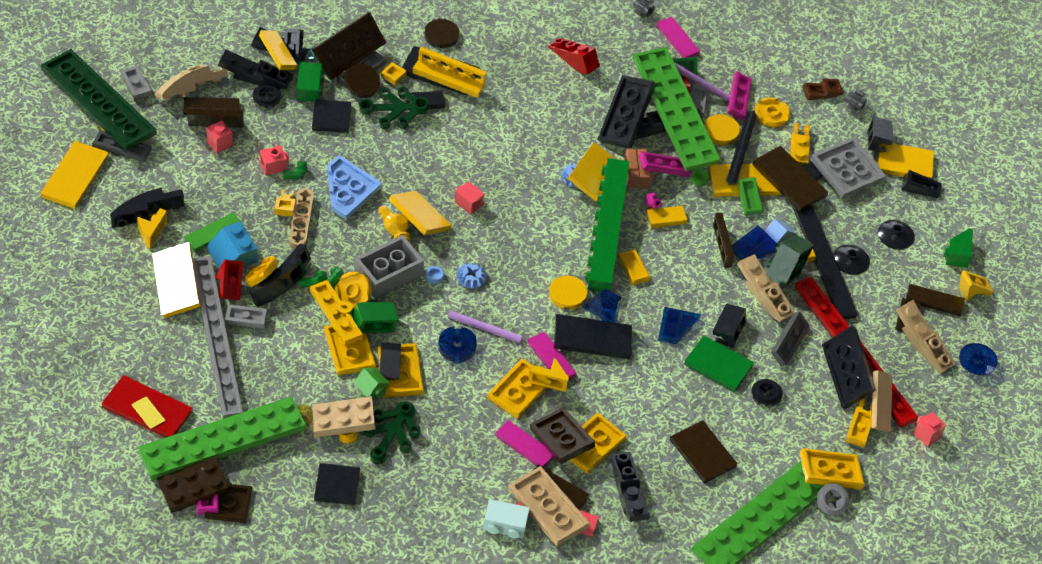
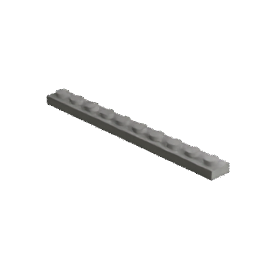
(217, 338)

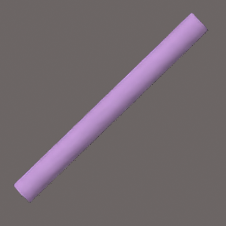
(703, 83)
(484, 326)

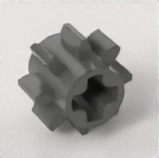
(644, 7)
(856, 100)

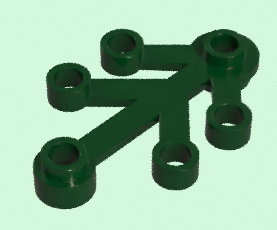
(397, 107)
(392, 429)

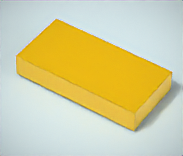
(666, 216)
(633, 267)

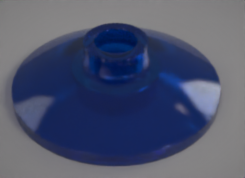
(979, 353)

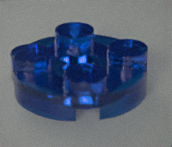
(454, 353)

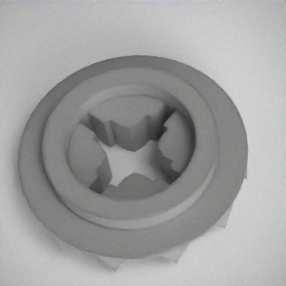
(836, 491)

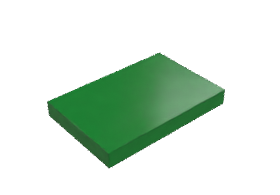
(719, 363)

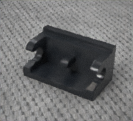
(879, 132)
(730, 325)

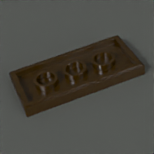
(349, 45)
(790, 178)

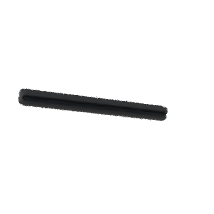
(741, 148)

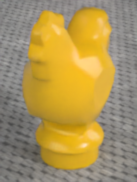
(395, 223)

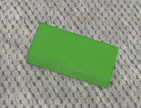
(749, 196)

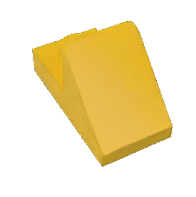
(151, 229)
(971, 284)
(554, 378)

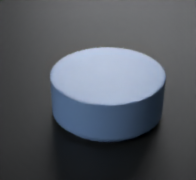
(434, 275)

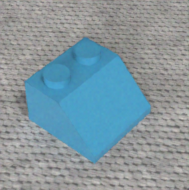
(233, 244)

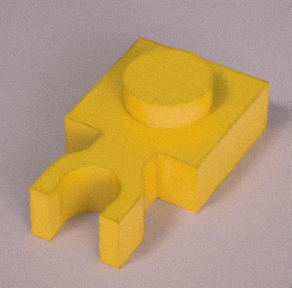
(285, 205)

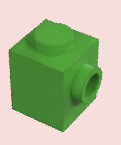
(371, 383)

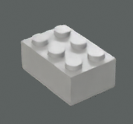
(390, 265)

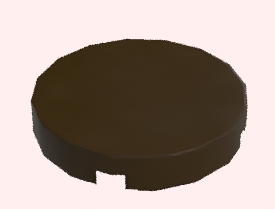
(441, 33)
(362, 80)

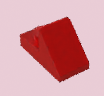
(231, 279)

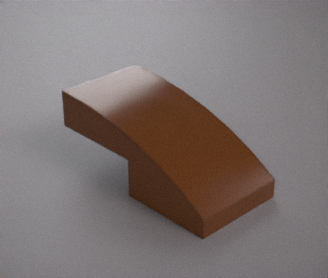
(826, 89)

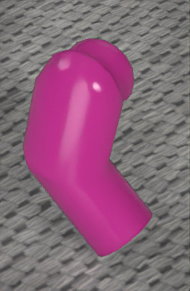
(653, 201)

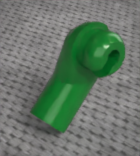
(298, 172)
(336, 273)
(307, 282)

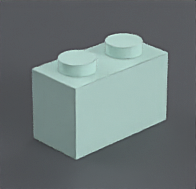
(506, 519)

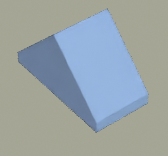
(779, 231)

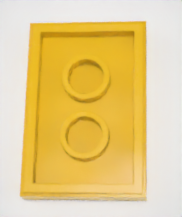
(901, 158)
(589, 169)
(420, 212)
(351, 357)
(410, 375)
(514, 391)
(606, 438)
(831, 467)

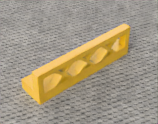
(450, 75)

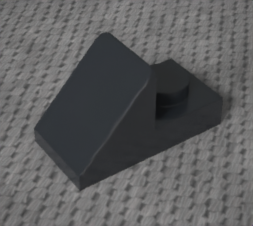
(294, 42)
(390, 360)

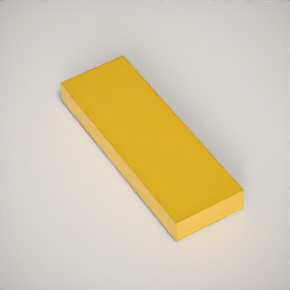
(278, 50)

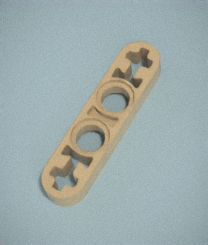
(301, 218)

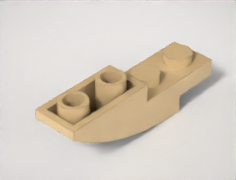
(187, 81)
(765, 291)
(923, 339)

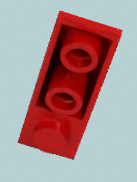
(578, 56)

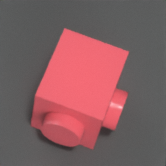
(219, 136)
(273, 160)
(469, 197)
(929, 429)

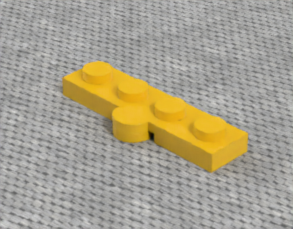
(337, 312)

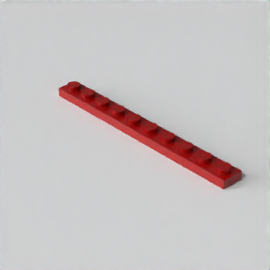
(835, 324)

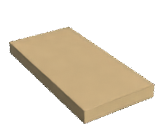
(549, 506)

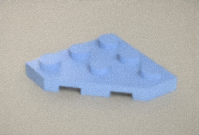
(349, 186)

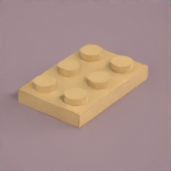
(343, 416)

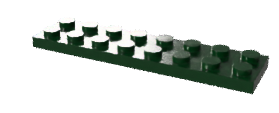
(99, 99)

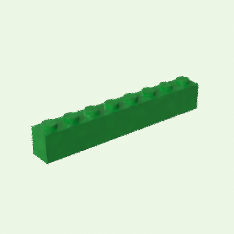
(608, 226)

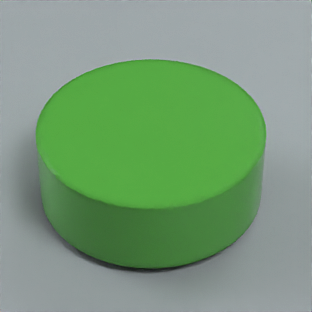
(699, 177)

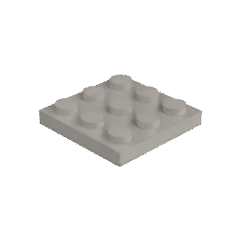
(847, 167)

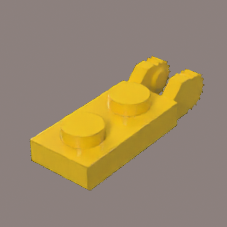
(800, 144)
(860, 425)

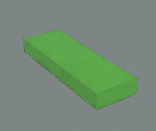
(200, 238)

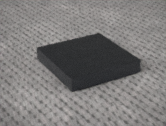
(331, 116)
(337, 484)

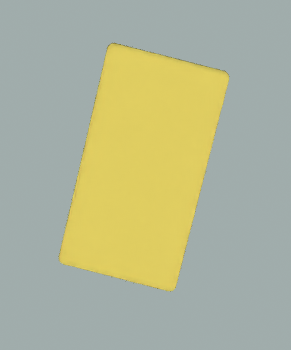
(148, 412)

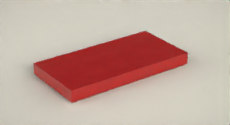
(130, 391)

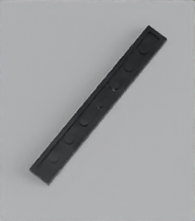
(826, 262)

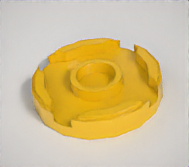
(772, 112)
(722, 129)
(261, 272)
(354, 288)
(568, 292)

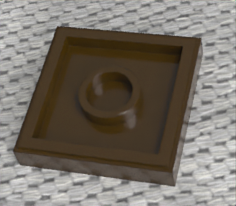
(232, 505)

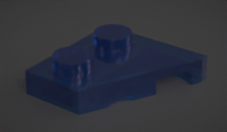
(756, 243)
(604, 305)
(676, 324)

